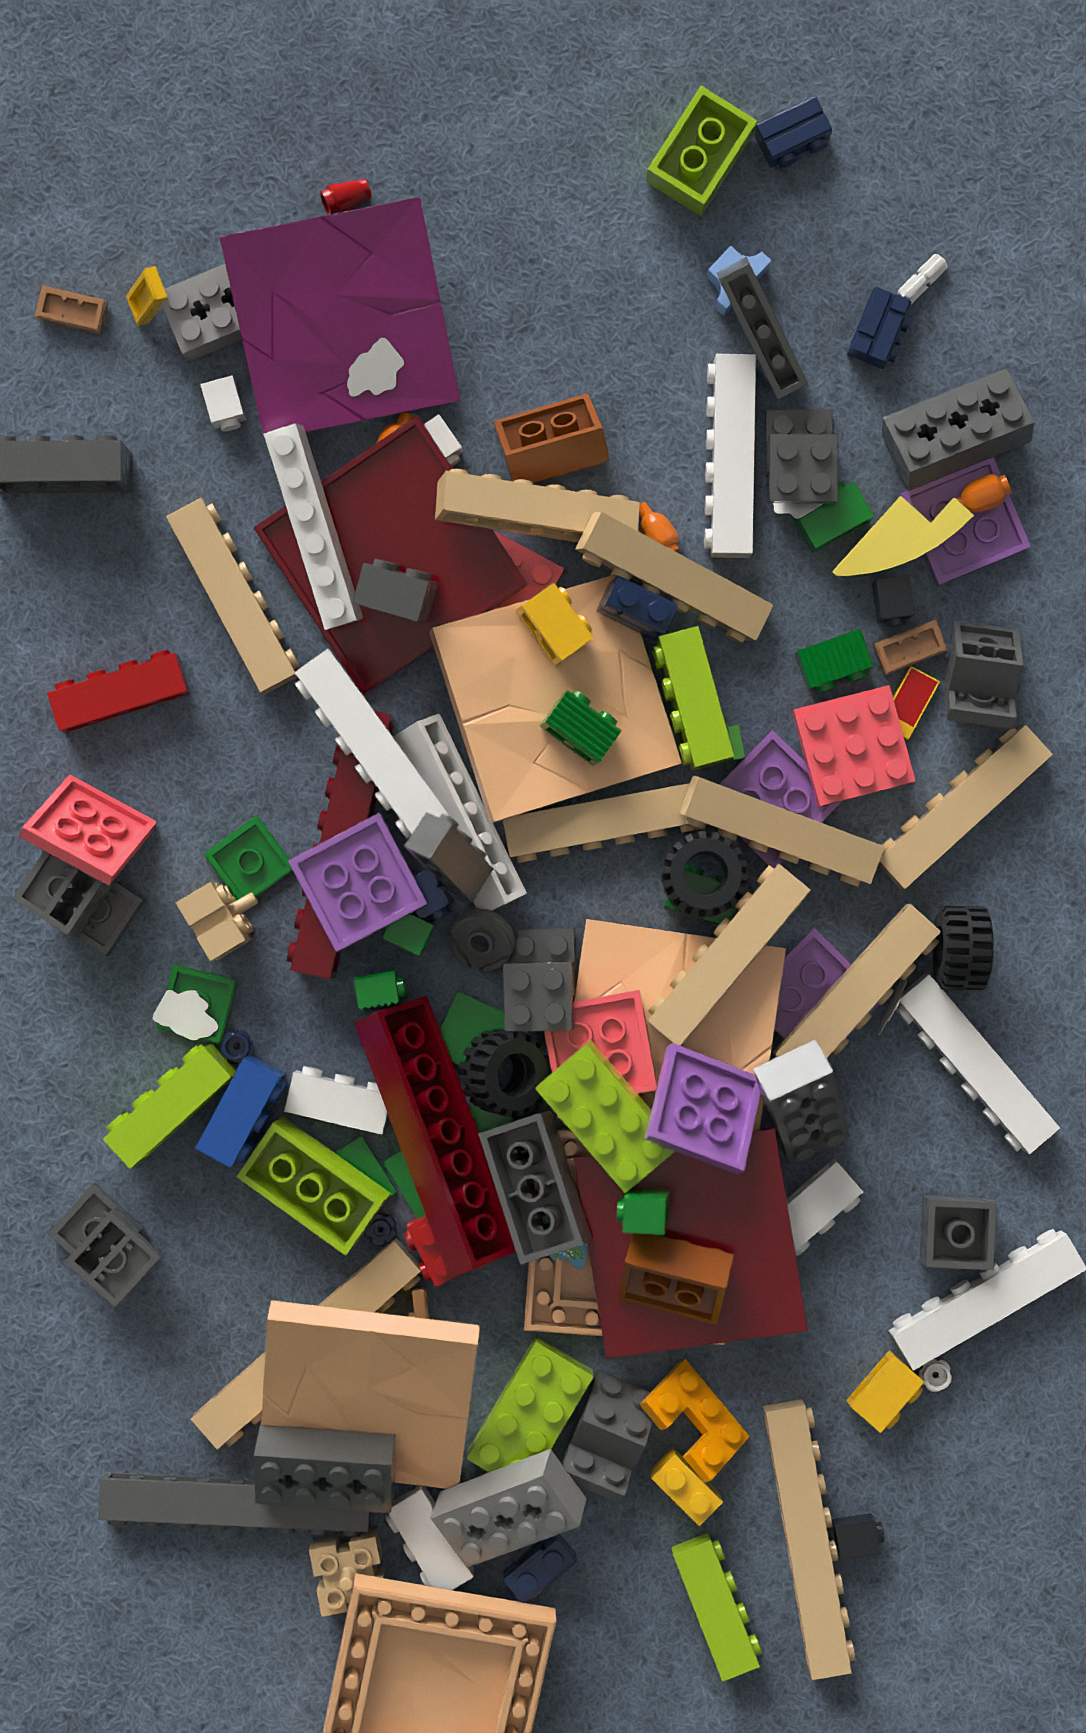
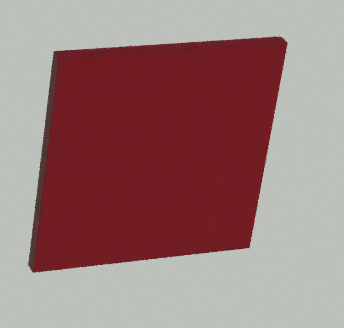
(387, 512)
(711, 1210)

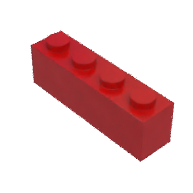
(118, 692)

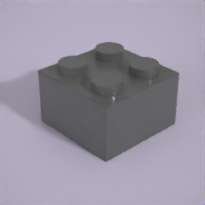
(395, 592)
(957, 1232)

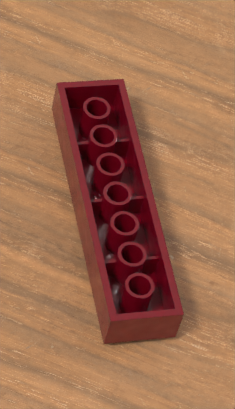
(349, 804)
(436, 1134)

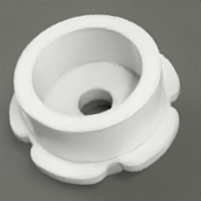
(944, 1377)

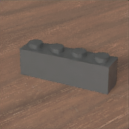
(762, 328)

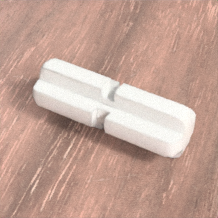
(927, 275)

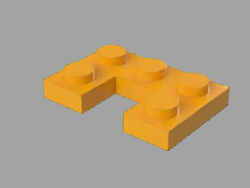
(688, 1393)

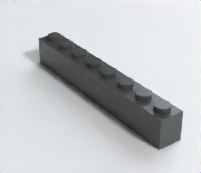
(213, 1503)

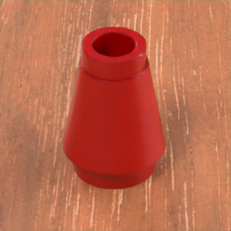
(344, 196)

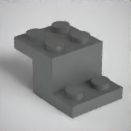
(801, 456)
(983, 675)
(79, 902)
(540, 980)
(105, 1244)
(608, 1437)

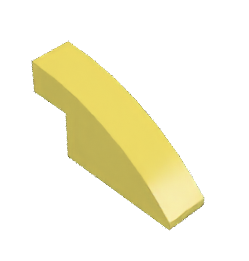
(902, 537)

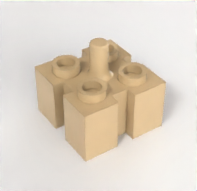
(218, 919)
(340, 1563)

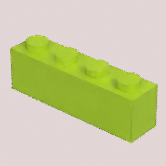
(715, 1606)

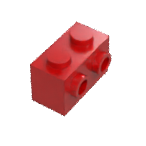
(421, 1238)

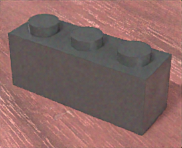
(449, 855)

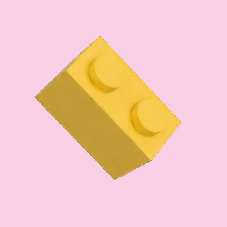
(555, 623)
(886, 1392)
(685, 1486)

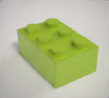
(701, 150)

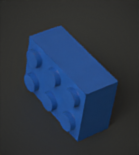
(242, 1111)

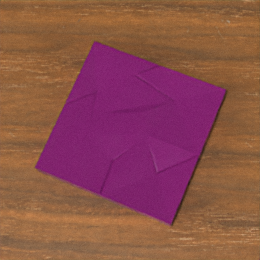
(324, 294)

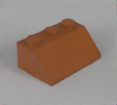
(552, 440)
(675, 1277)

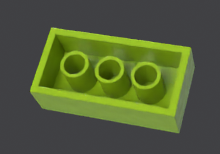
(694, 699)
(170, 1106)
(604, 1115)
(313, 1185)
(531, 1407)

